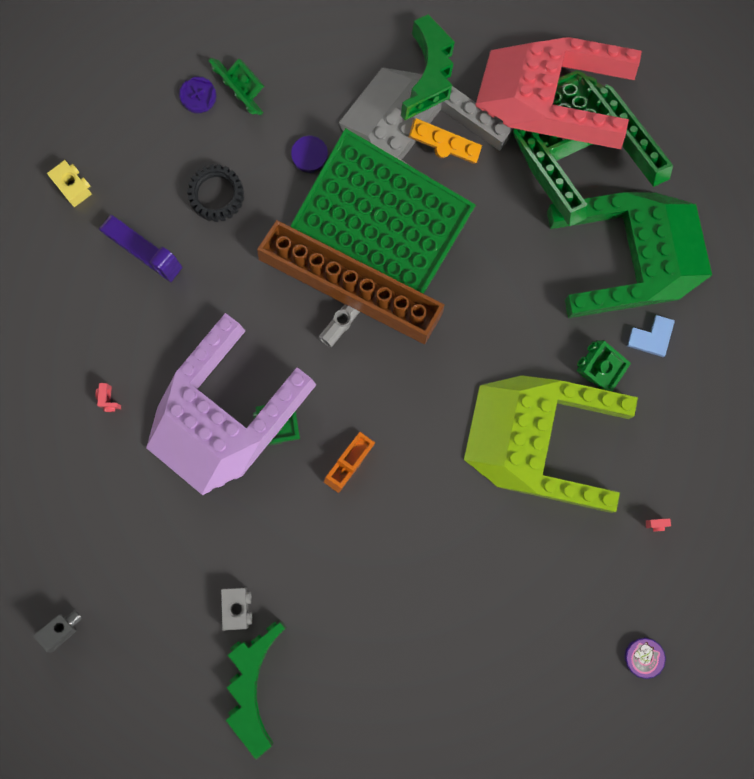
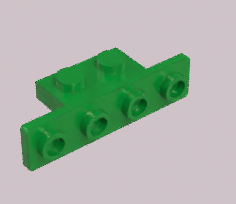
(242, 81)

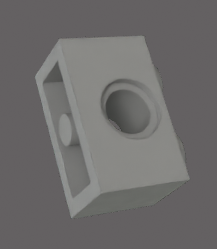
(231, 620)

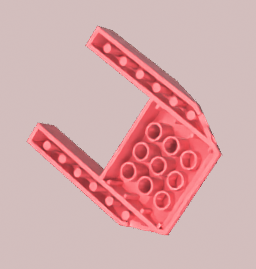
(524, 79)

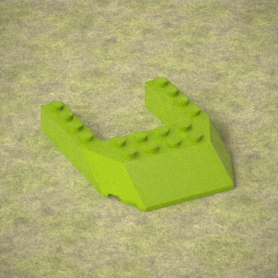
(514, 432)

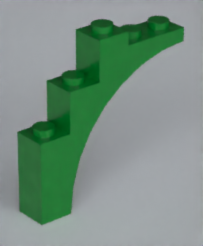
(247, 720)

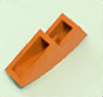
(349, 462)

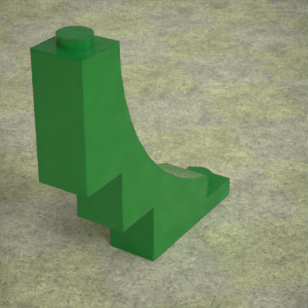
(433, 84)

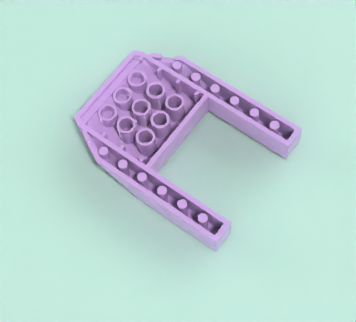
(199, 436)

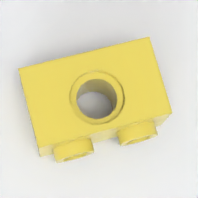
(62, 175)

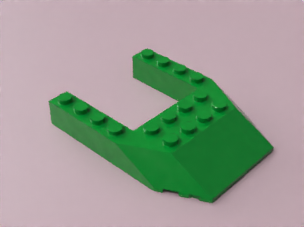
(543, 150)
(663, 246)

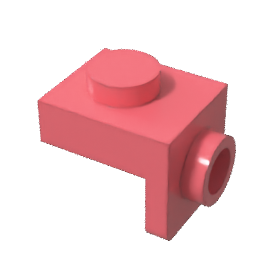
(103, 395)

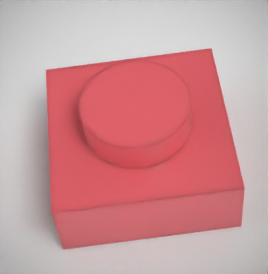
(658, 524)

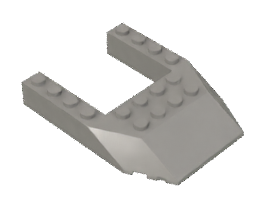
(378, 111)

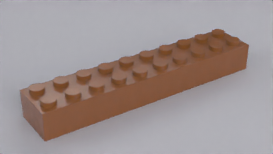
(350, 282)

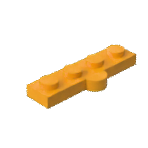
(444, 141)

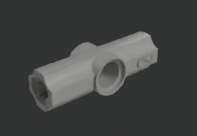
(335, 329)

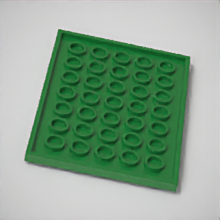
(382, 212)

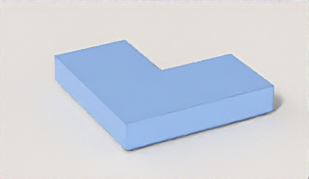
(653, 342)

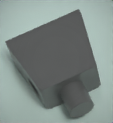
(50, 636)

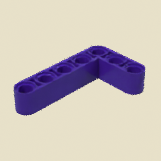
(157, 259)

